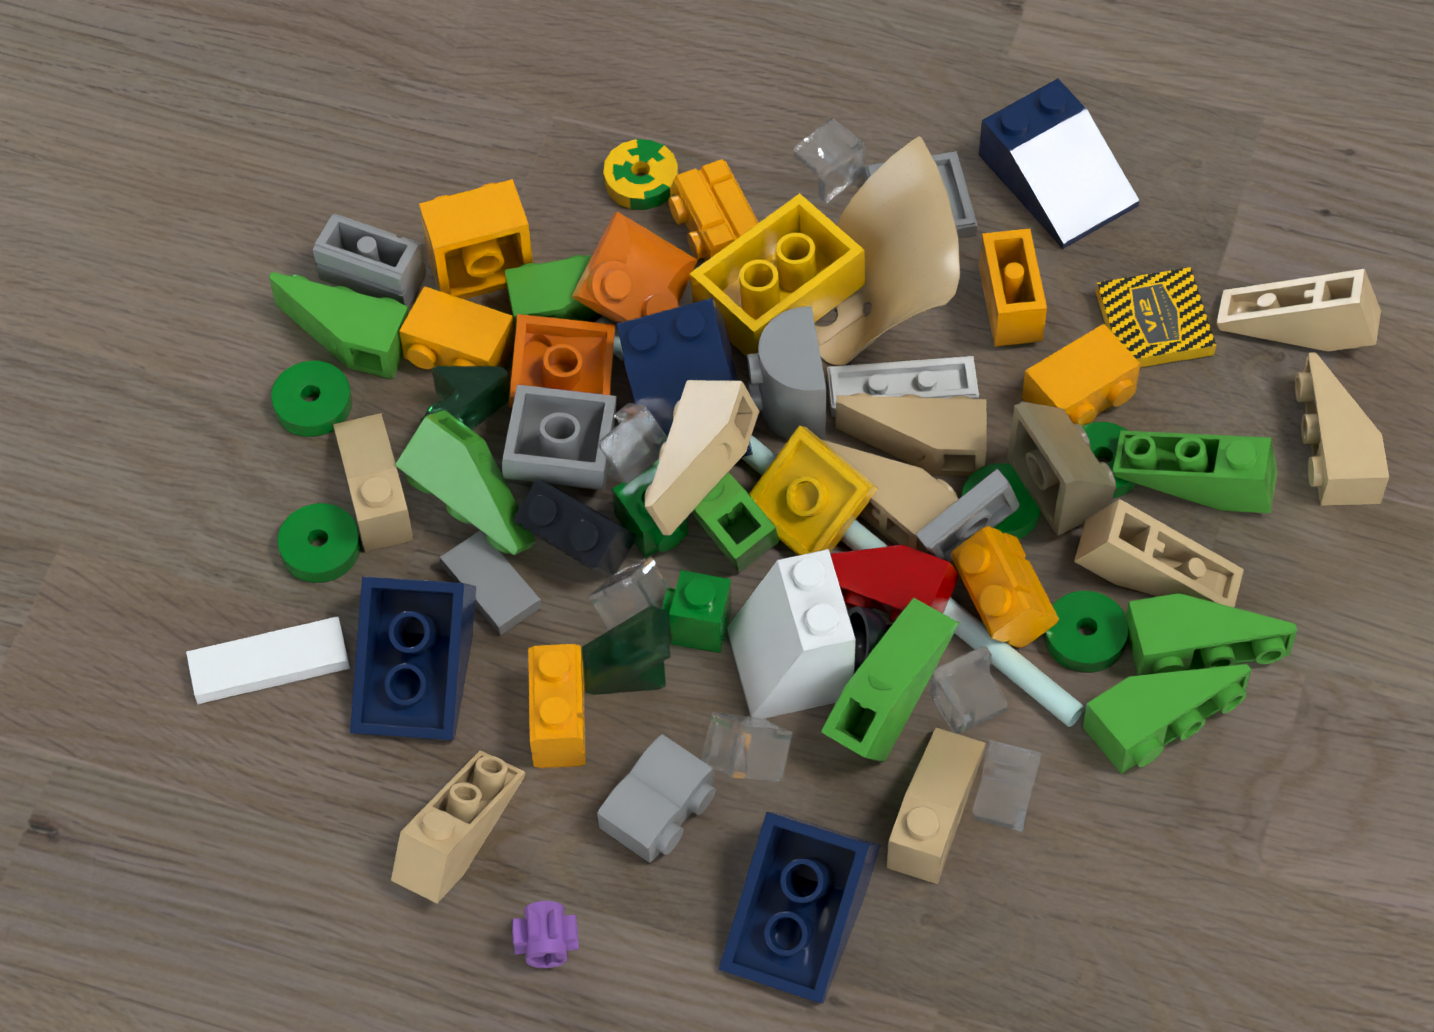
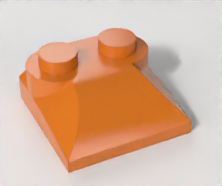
(633, 273)
(562, 355)

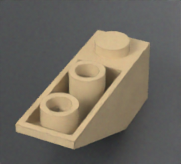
(928, 433)
(704, 443)
(1345, 444)
(453, 826)

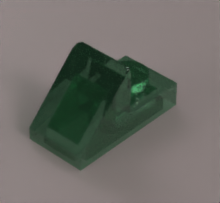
(470, 392)
(629, 655)

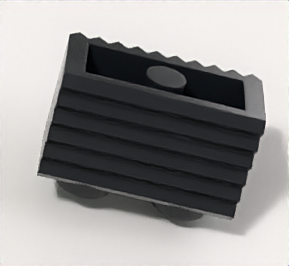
(574, 528)

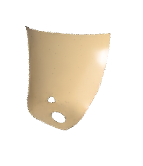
(909, 249)

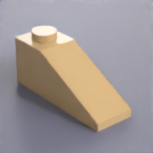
(1307, 312)
(373, 482)
(905, 497)
(1153, 558)
(934, 805)

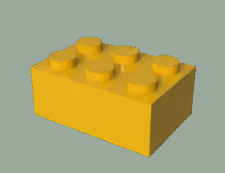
(778, 266)

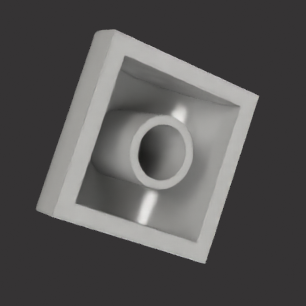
(789, 375)
(557, 437)

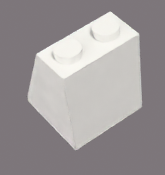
(794, 638)

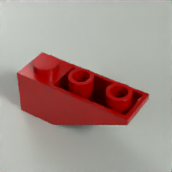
(892, 577)

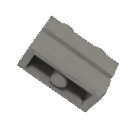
(369, 260)

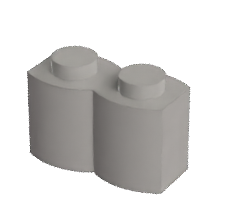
(657, 798)

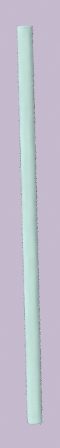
(970, 629)

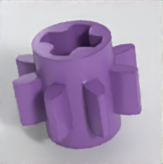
(545, 934)

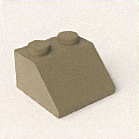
(1058, 466)

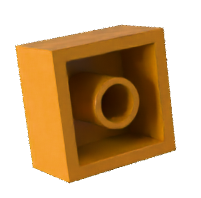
(475, 238)

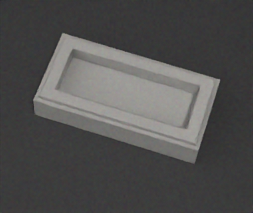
(500, 590)

